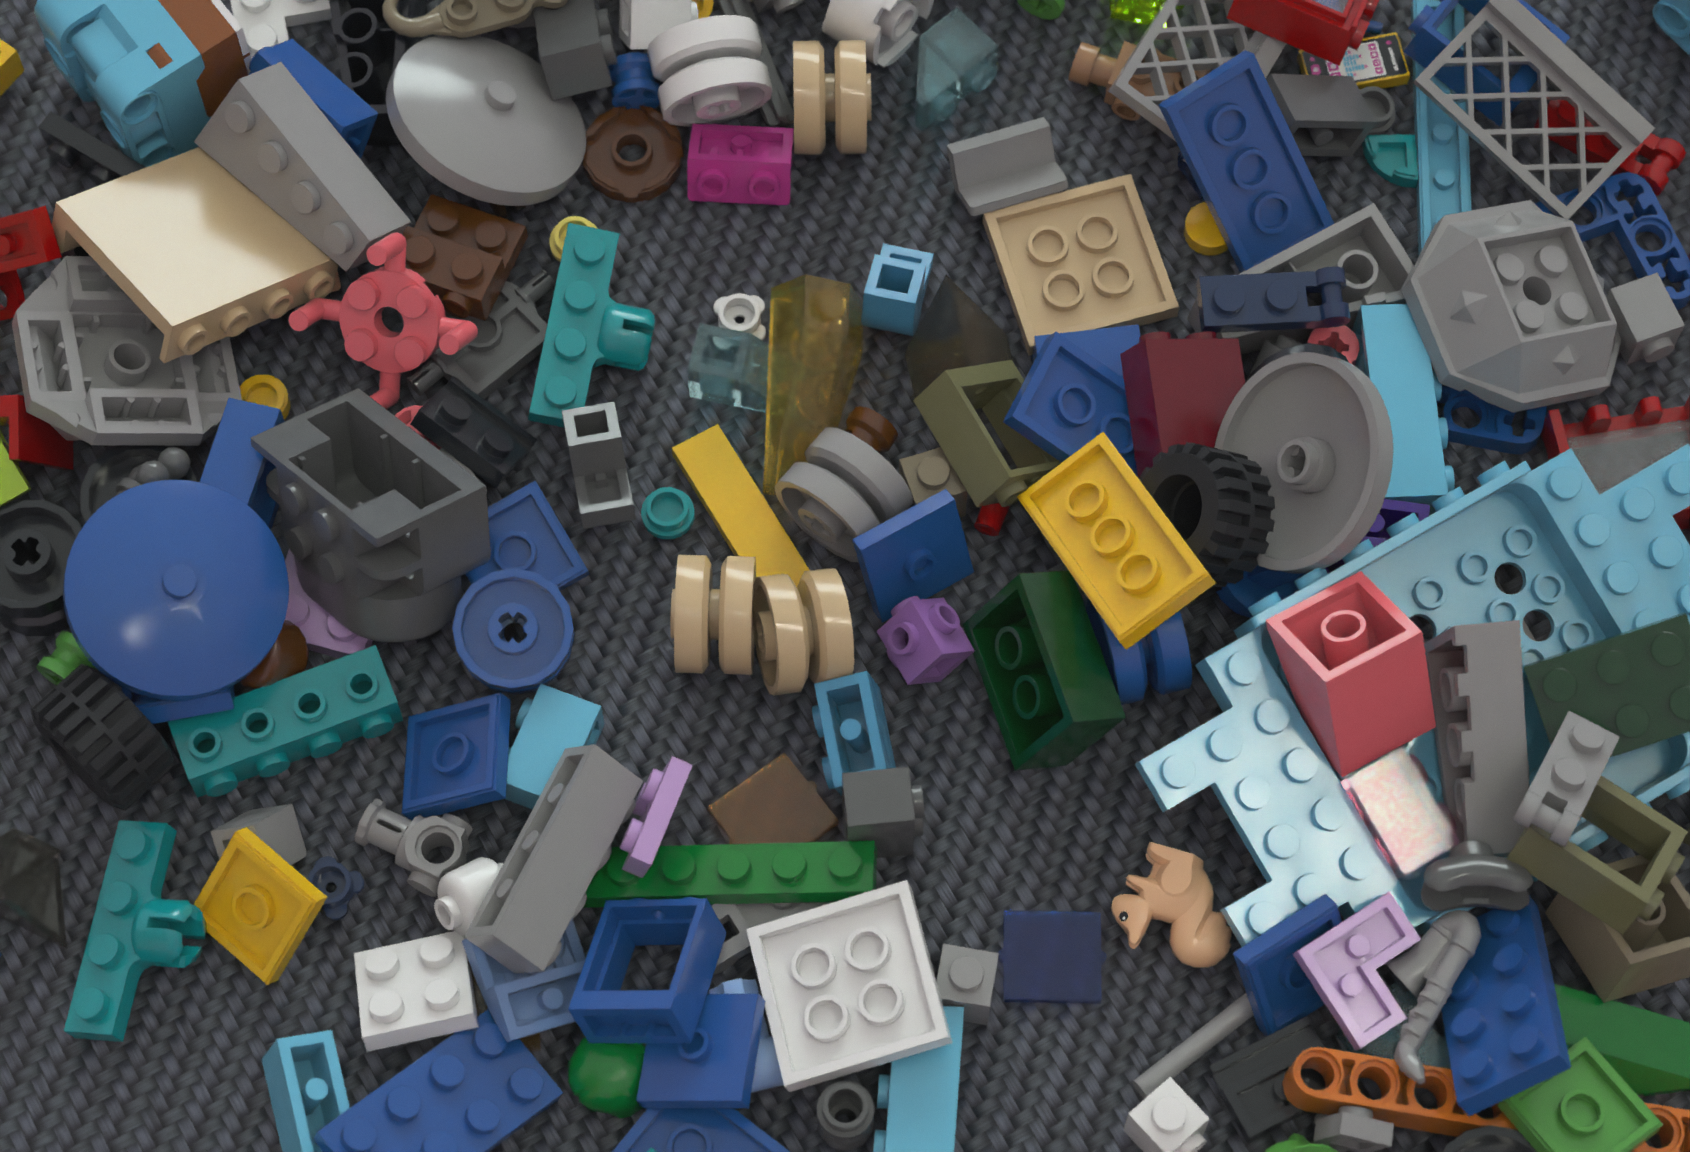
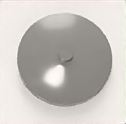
(484, 120)
(1325, 450)

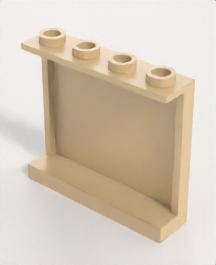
(194, 250)

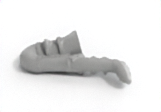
(1429, 974)

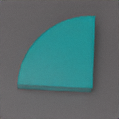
(1393, 158)

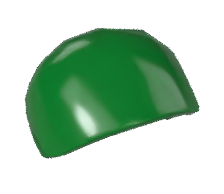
(607, 1076)

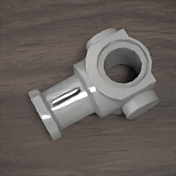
(414, 840)

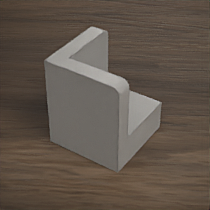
(273, 825)

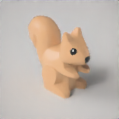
(1179, 895)

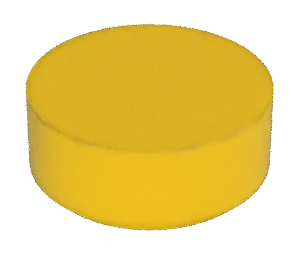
(1202, 231)
(266, 391)

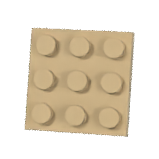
(1080, 261)

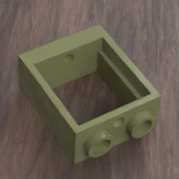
(950, 413)
(1591, 881)

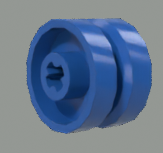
(505, 600)
(1159, 657)

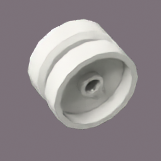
(709, 70)

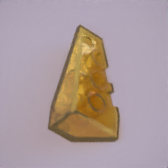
(810, 366)

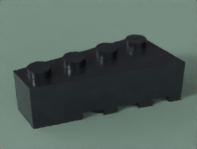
(371, 53)

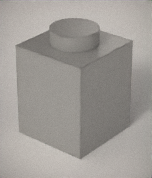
(1645, 319)
(967, 981)

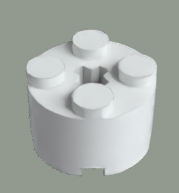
(881, 23)

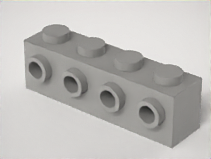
(555, 860)

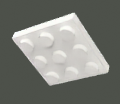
(848, 986)

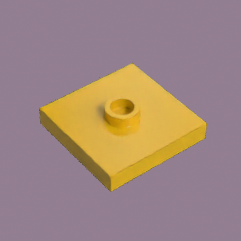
(258, 905)

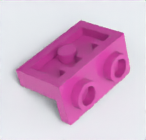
(740, 164)

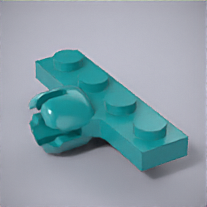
(586, 326)
(131, 931)

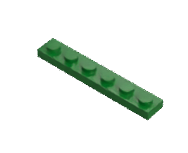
(743, 873)

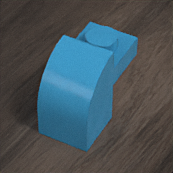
(896, 289)

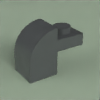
(598, 465)

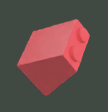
(1355, 671)

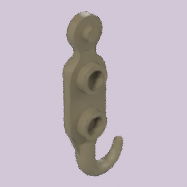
(464, 17)

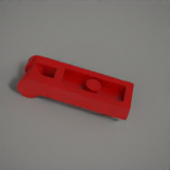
(1663, 152)

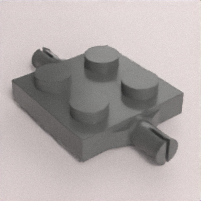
(503, 345)

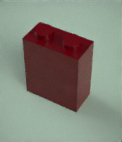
(1179, 390)

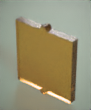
(773, 807)

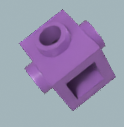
(925, 639)

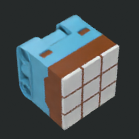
(147, 65)

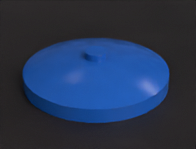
(175, 590)

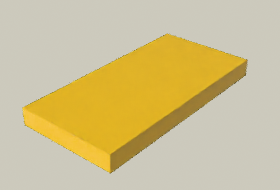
(1115, 540)

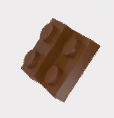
(463, 255)

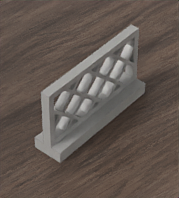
(1264, 48)
(1562, 71)

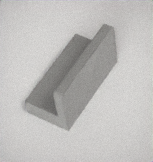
(1005, 167)

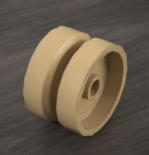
(831, 97)
(713, 614)
(802, 629)

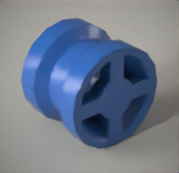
(634, 82)

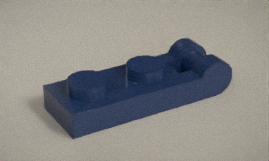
(1272, 301)

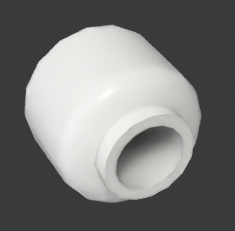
(463, 893)

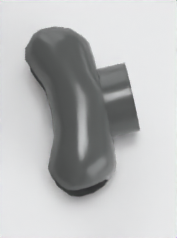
(1475, 879)

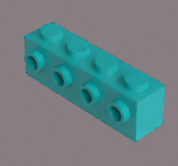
(287, 723)

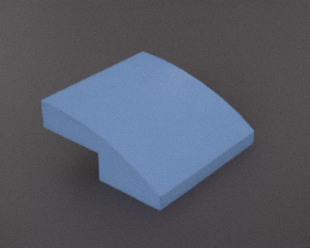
(533, 1000)

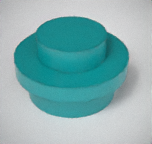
(667, 513)

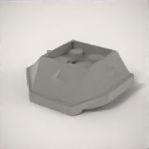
(1513, 308)
(97, 368)

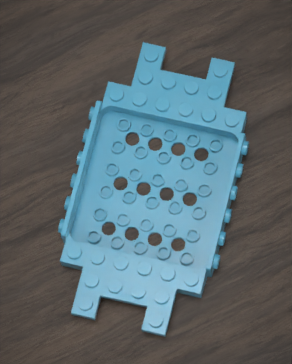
(1584, 563)

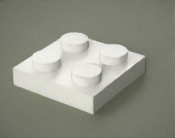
(414, 991)

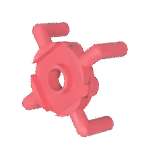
(362, 324)

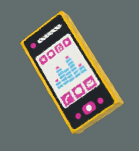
(1375, 63)

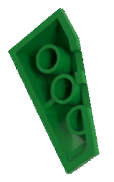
(1639, 1044)

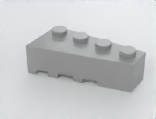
(300, 166)
(1360, 245)
(1480, 729)

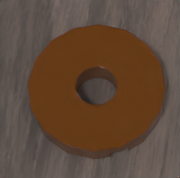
(632, 179)

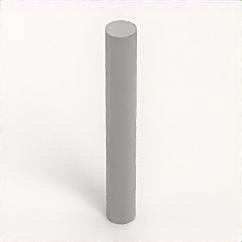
(1194, 1046)

